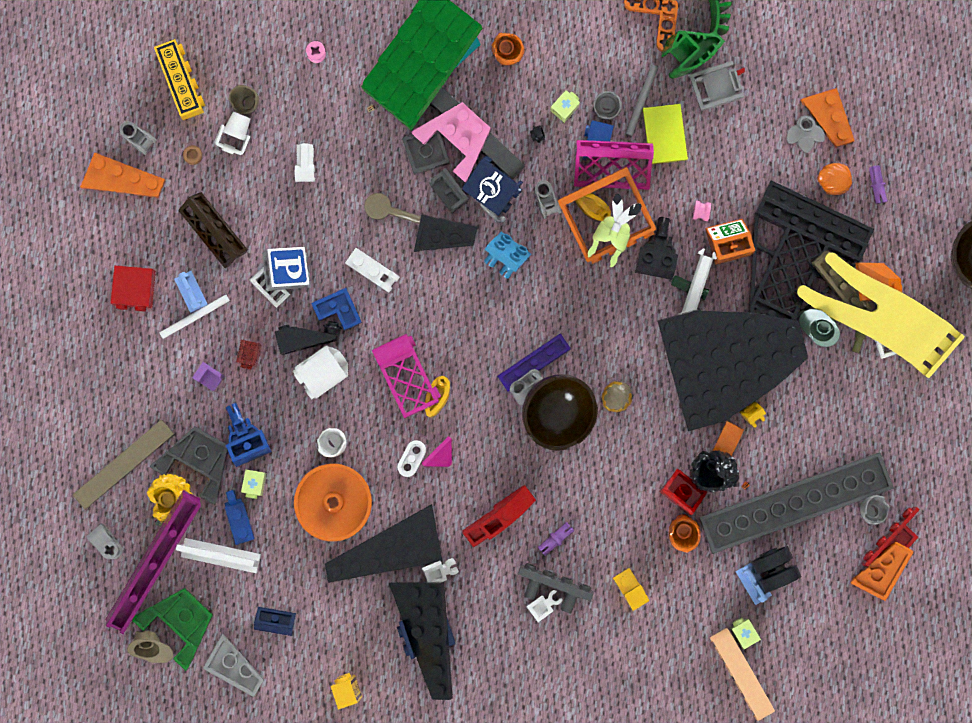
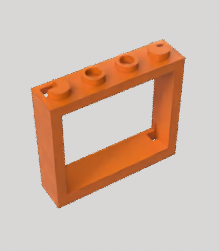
(597, 256)

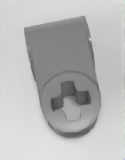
(139, 139)
(547, 201)
(522, 386)
(102, 540)

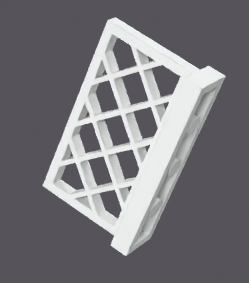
(219, 555)

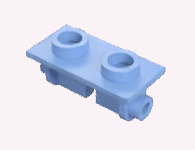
(190, 291)
(751, 583)

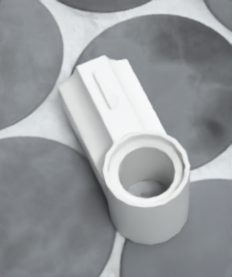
(305, 169)

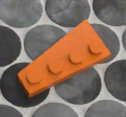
(117, 177)

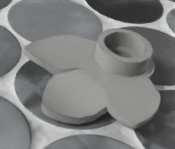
(805, 136)

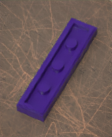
(536, 360)

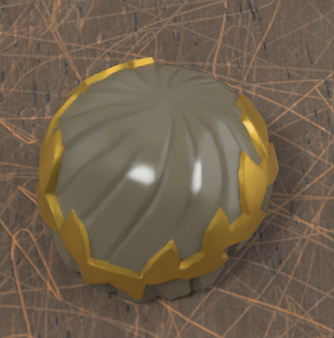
(617, 396)

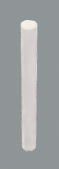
(194, 316)

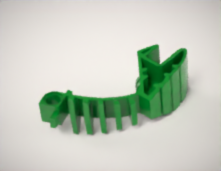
(696, 48)

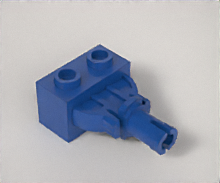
(246, 442)

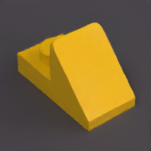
(631, 589)

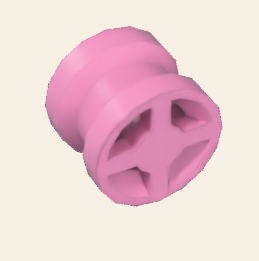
(315, 56)
(701, 211)

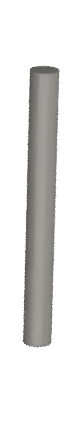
(641, 100)

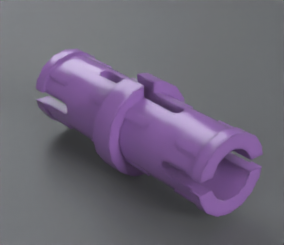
(555, 539)

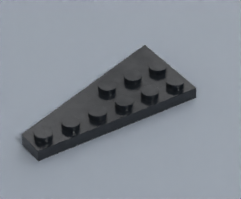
(399, 547)
(425, 620)

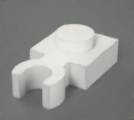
(437, 572)
(542, 607)

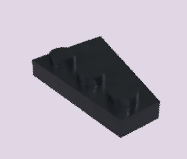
(441, 233)

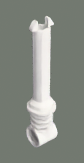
(698, 282)

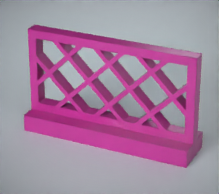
(616, 150)

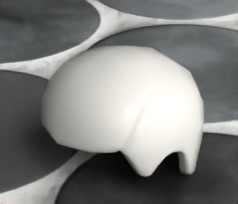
(338, 440)

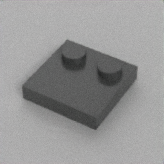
(425, 156)

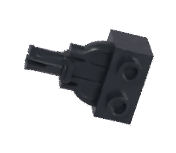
(657, 256)

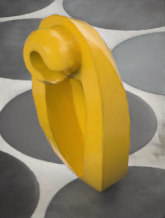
(593, 207)
(443, 386)

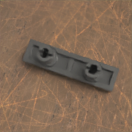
(564, 584)

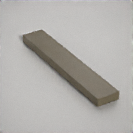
(123, 464)

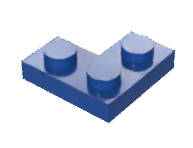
(340, 304)

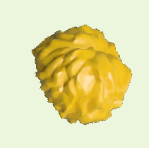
(165, 492)

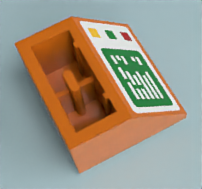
(730, 241)

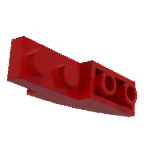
(500, 517)

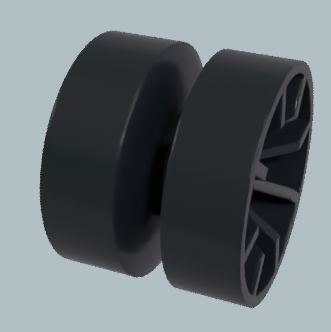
(773, 563)

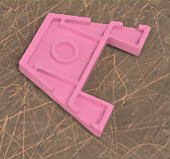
(463, 130)

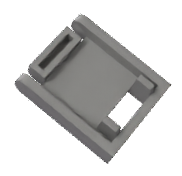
(719, 85)

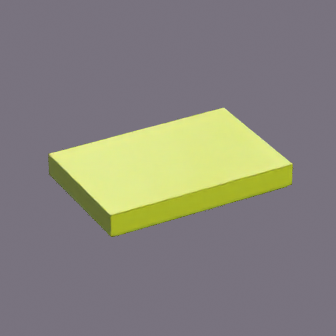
(666, 132)

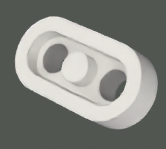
(411, 458)

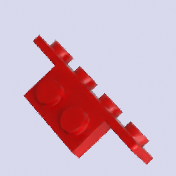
(898, 533)

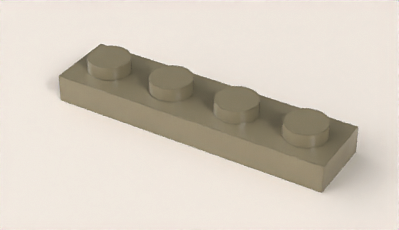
(840, 287)

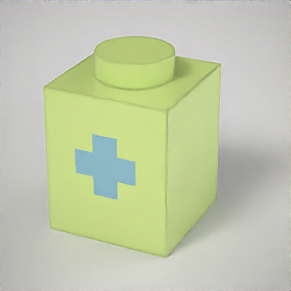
(565, 105)
(253, 483)
(744, 633)

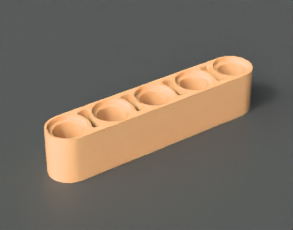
(743, 674)

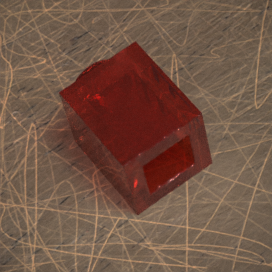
(248, 354)

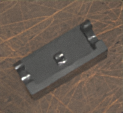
(448, 190)

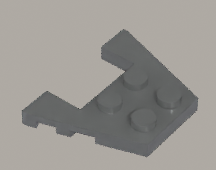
(200, 453)

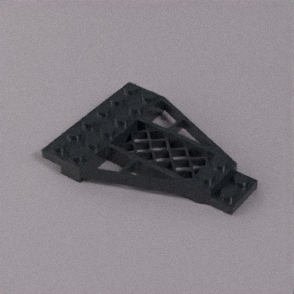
(810, 222)

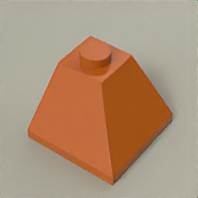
(881, 273)

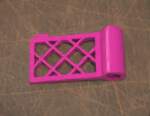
(398, 351)

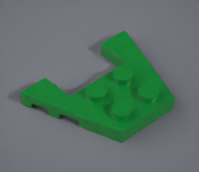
(185, 617)

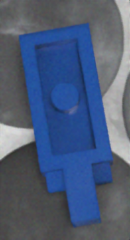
(238, 519)

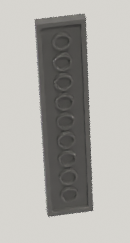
(796, 503)

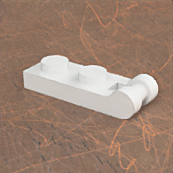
(371, 269)

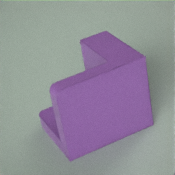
(208, 376)

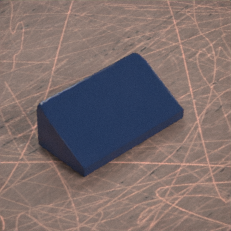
(274, 621)

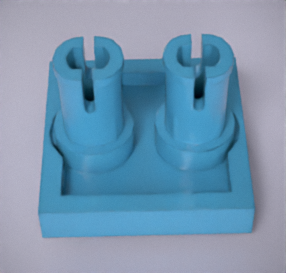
(508, 252)

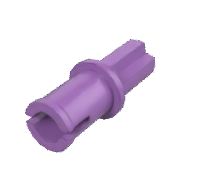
(877, 184)

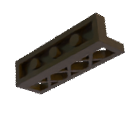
(215, 227)

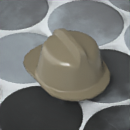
(148, 647)

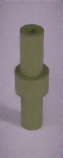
(858, 341)

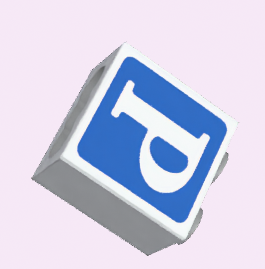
(285, 268)

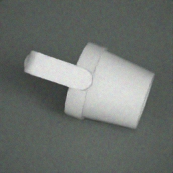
(236, 127)

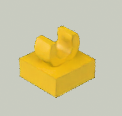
(752, 413)

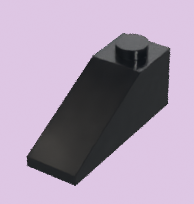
(297, 339)

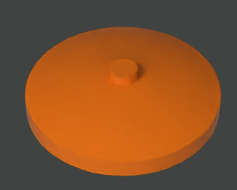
(332, 502)

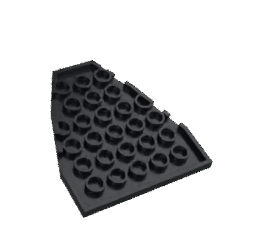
(728, 360)

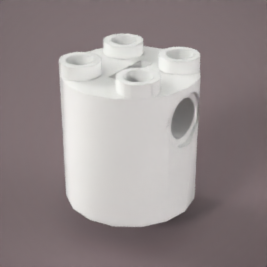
(321, 371)

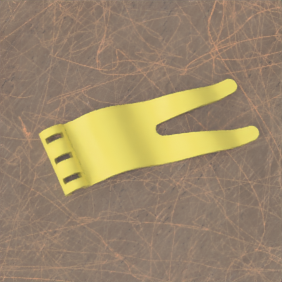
(896, 323)

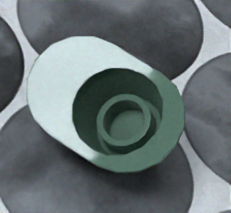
(819, 327)

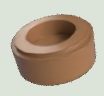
(192, 155)

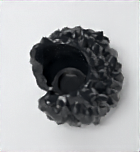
(714, 471)

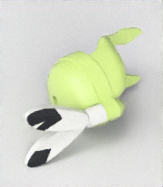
(615, 228)

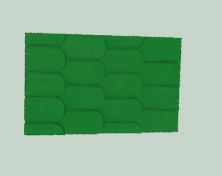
(421, 58)

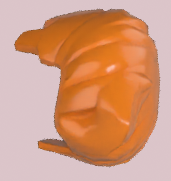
(507, 44)
(835, 179)
(684, 533)

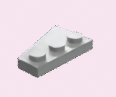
(233, 667)

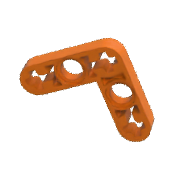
(664, 16)

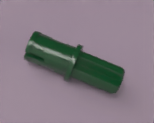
(684, 285)

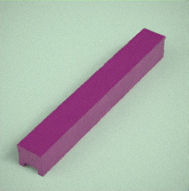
(153, 561)

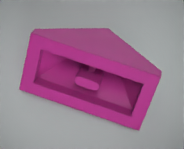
(441, 455)

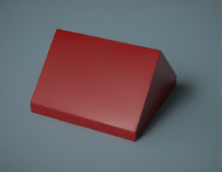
(683, 492)

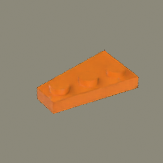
(830, 115)
(883, 571)

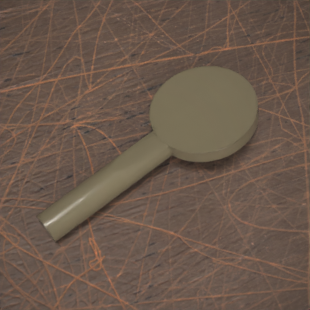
(378, 207)

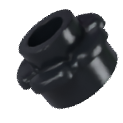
(537, 133)
(332, 328)

